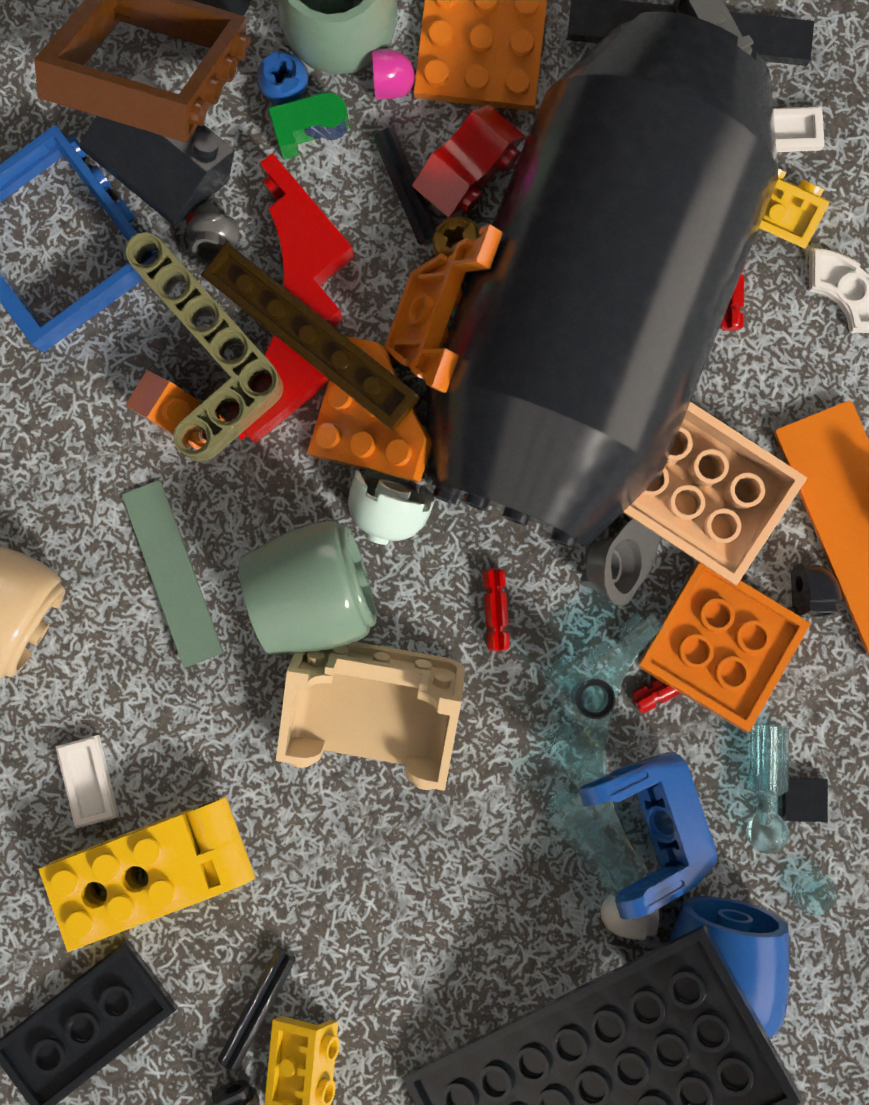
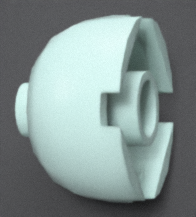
(387, 507)

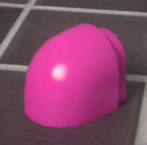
(391, 74)

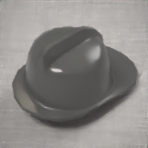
(621, 562)

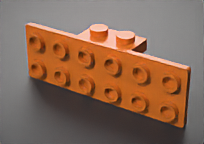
(835, 459)

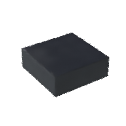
(806, 800)

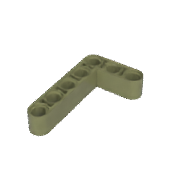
(215, 340)

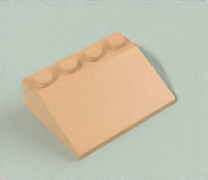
(717, 495)

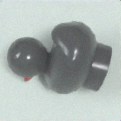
(209, 231)

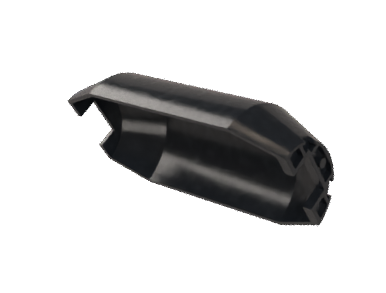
(606, 277)

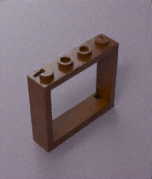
(68, 82)

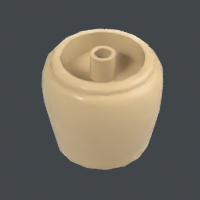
(25, 597)

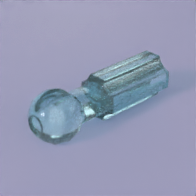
(768, 780)

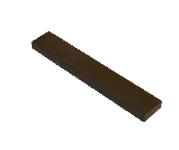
(310, 336)

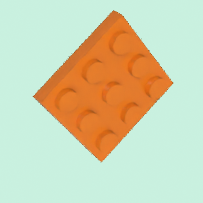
(481, 52)
(724, 646)

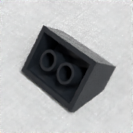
(159, 169)

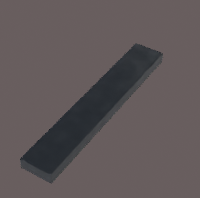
(773, 37)

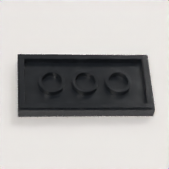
(84, 1027)

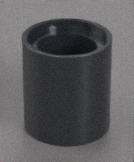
(608, 702)

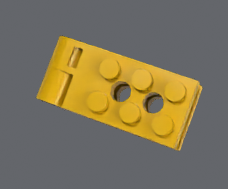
(185, 862)

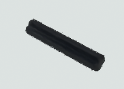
(402, 180)
(256, 1009)

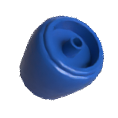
(753, 947)

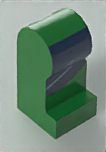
(309, 120)

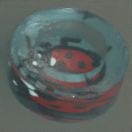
(813, 892)

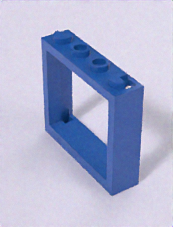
(20, 170)

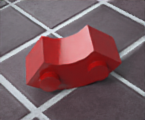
(468, 161)

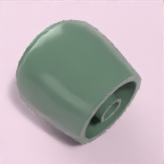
(337, 33)
(308, 589)

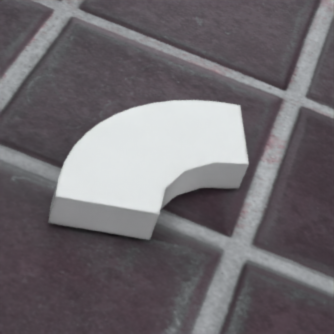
(843, 283)

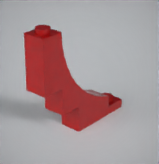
(311, 255)

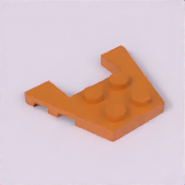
(427, 304)

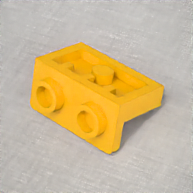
(794, 210)
(301, 1062)

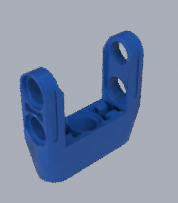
(674, 824)

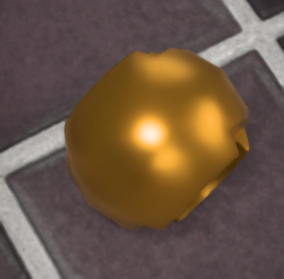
(453, 230)

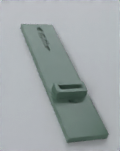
(172, 574)

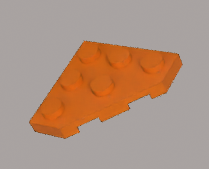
(358, 439)

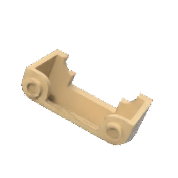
(373, 707)

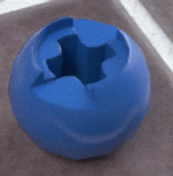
(272, 69)

